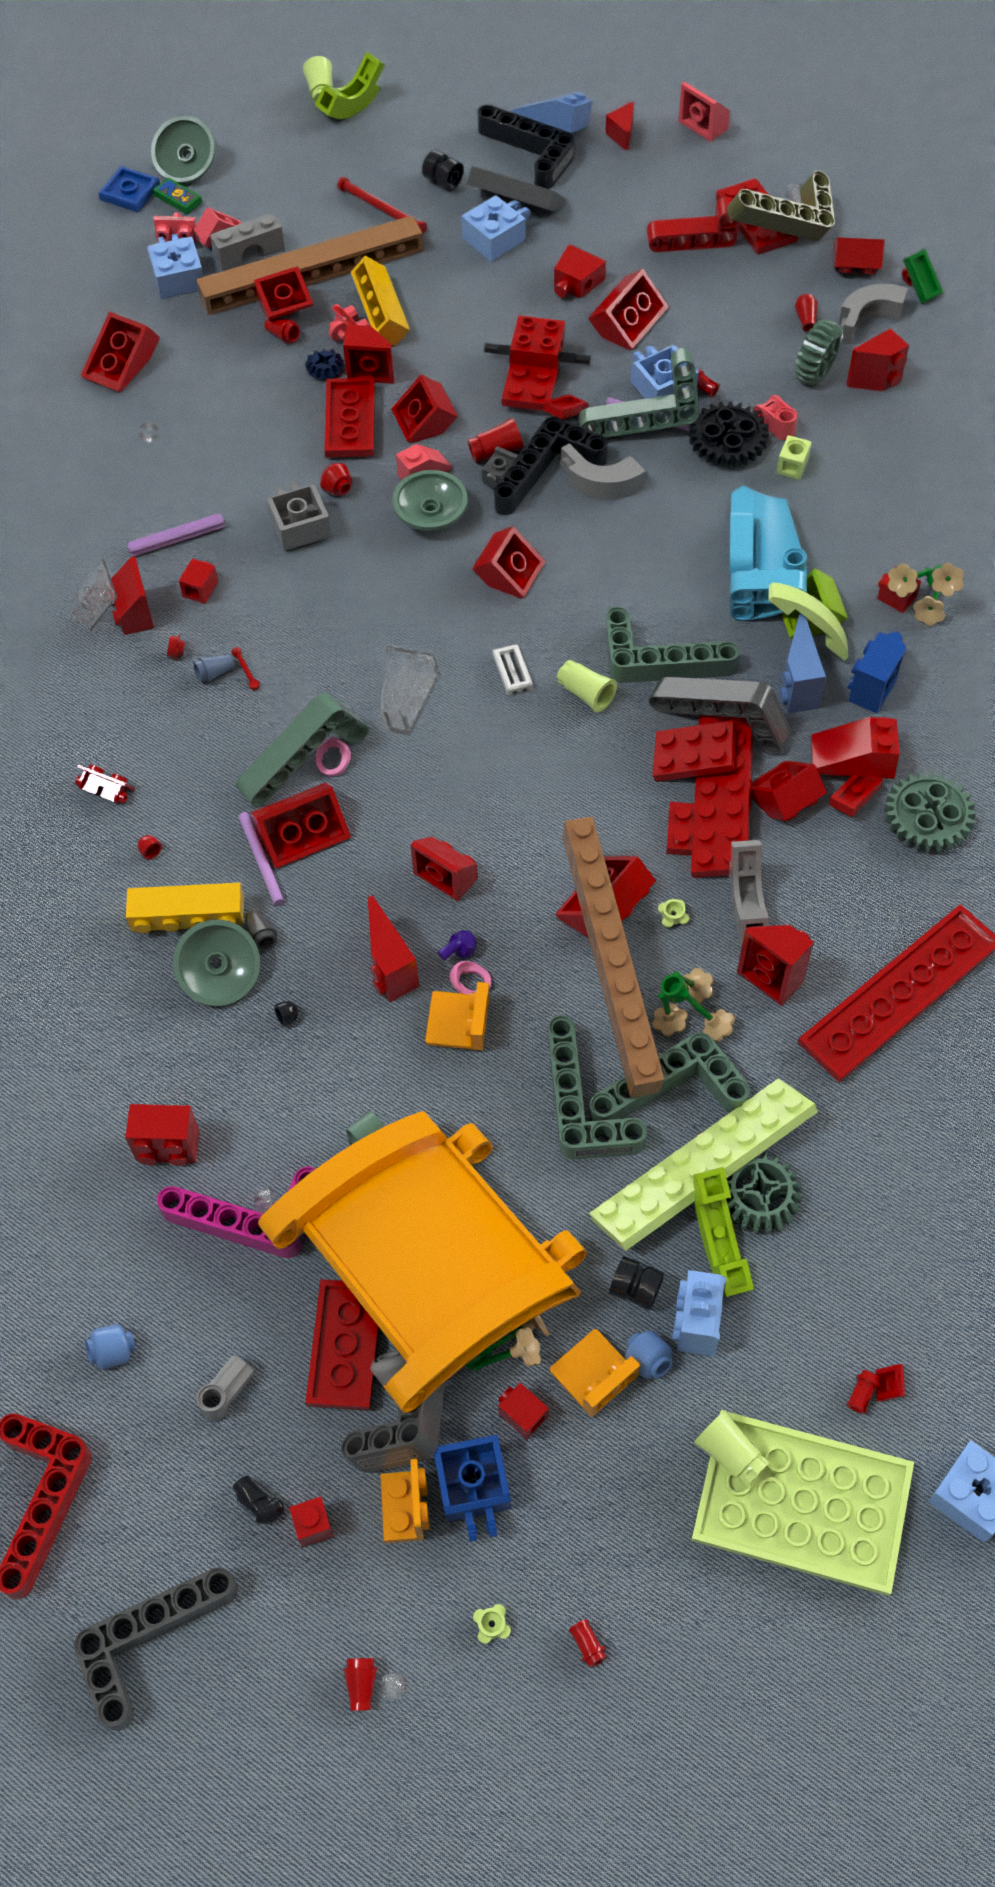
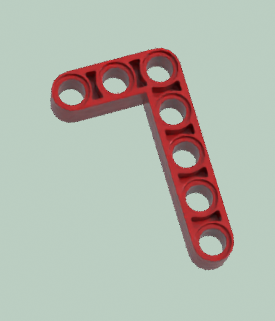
(43, 1498)

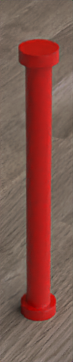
(345, 185)

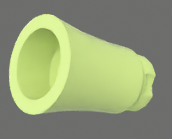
(317, 73)
(588, 685)
(732, 1449)

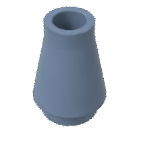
(211, 667)

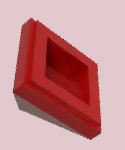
(890, 1382)

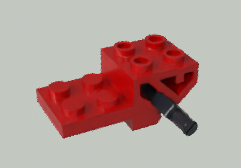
(534, 361)

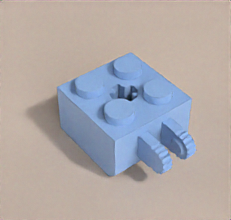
(495, 227)
(175, 266)
(653, 373)
(701, 1313)
(956, 1495)

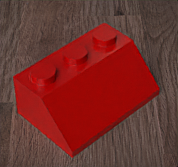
(629, 310)
(301, 824)
(629, 883)
(775, 959)

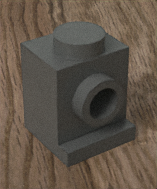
(497, 466)

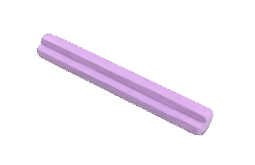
(176, 534)

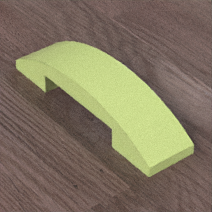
(790, 598)

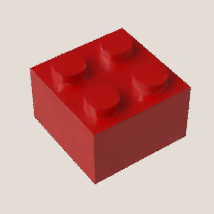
(162, 1134)

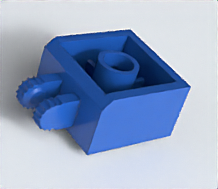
(877, 671)
(470, 1500)

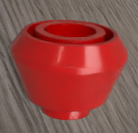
(336, 479)

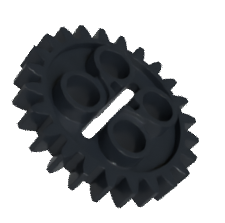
(728, 434)

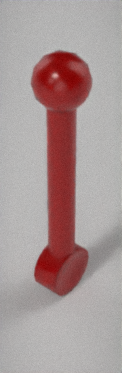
(254, 684)

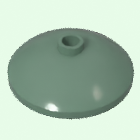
(176, 140)
(430, 500)
(238, 962)

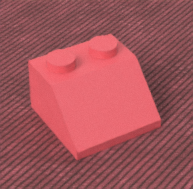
(702, 113)

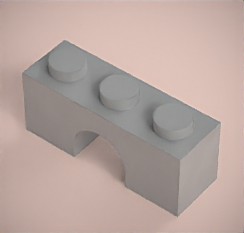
(231, 242)

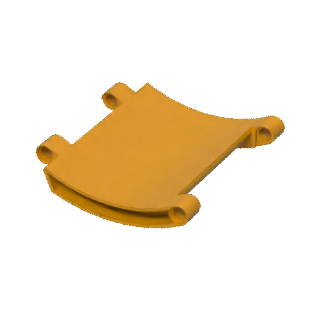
(426, 1247)

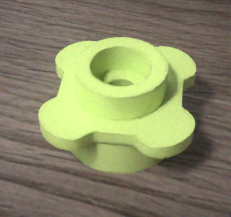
(676, 906)
(495, 1614)

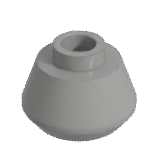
(387, 1365)

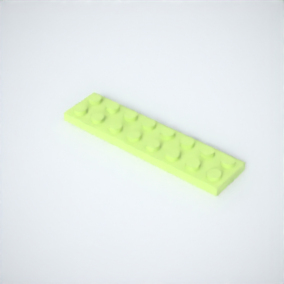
(726, 1144)

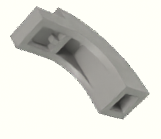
(871, 302)
(602, 481)
(746, 886)

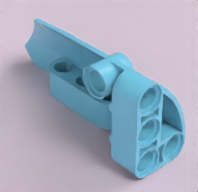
(762, 552)

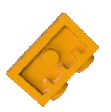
(458, 1018)
(594, 1372)
(402, 1505)

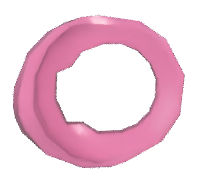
(344, 750)
(466, 967)

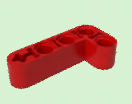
(694, 232)

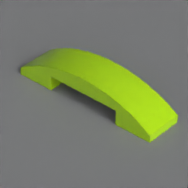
(718, 1231)

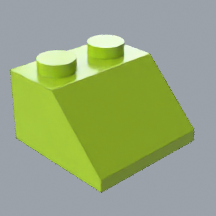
(823, 589)

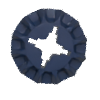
(320, 370)

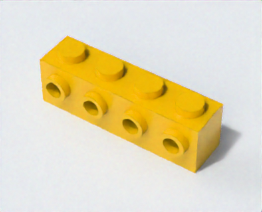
(380, 300)
(183, 906)

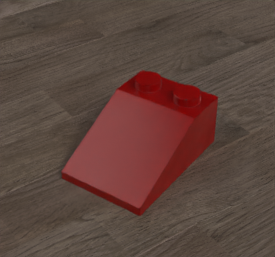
(119, 352)
(858, 748)
(392, 960)

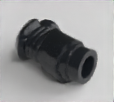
(256, 1500)

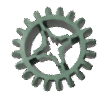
(818, 352)
(782, 1186)

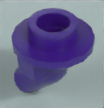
(461, 943)

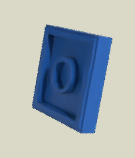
(128, 189)

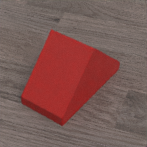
(620, 124)

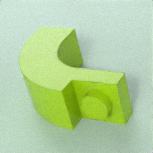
(354, 96)

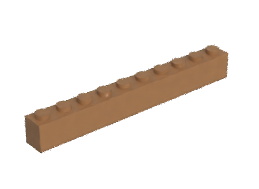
(315, 262)
(612, 958)

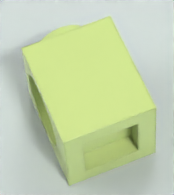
(794, 457)

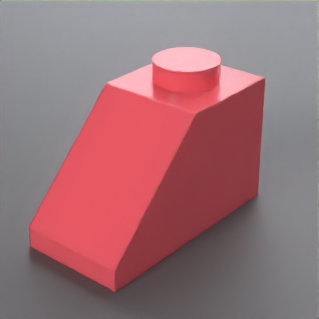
(212, 222)
(418, 459)

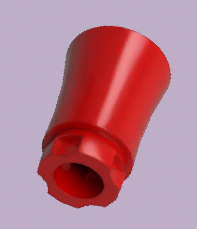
(504, 436)

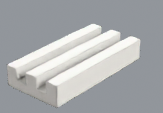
(517, 686)

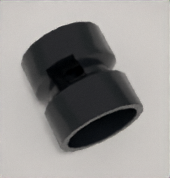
(442, 170)
(636, 1282)

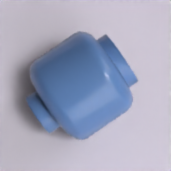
(109, 1346)
(651, 1353)

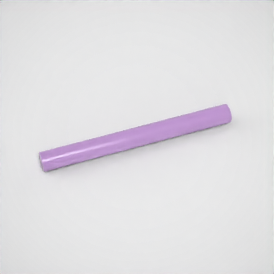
(261, 859)

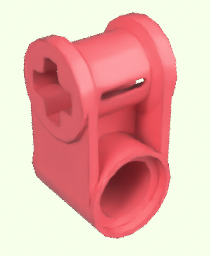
(778, 416)

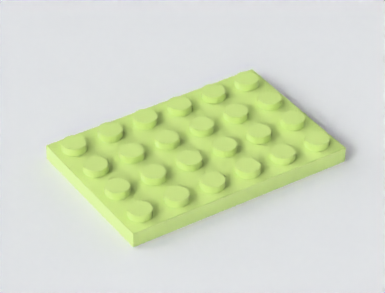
(811, 1508)

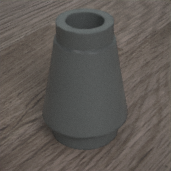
(261, 930)

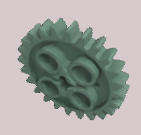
(930, 811)

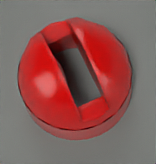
(149, 847)

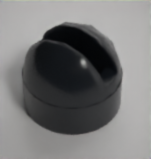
(286, 1012)

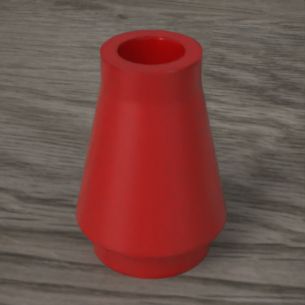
(806, 310)
(283, 329)
(360, 1682)

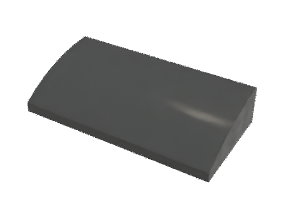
(515, 189)

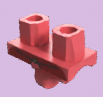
(168, 225)
(342, 318)

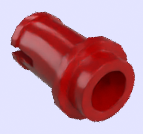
(706, 384)
(866, 1385)
(588, 1644)

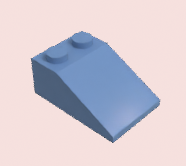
(563, 112)
(804, 673)

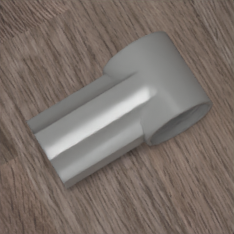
(225, 1386)

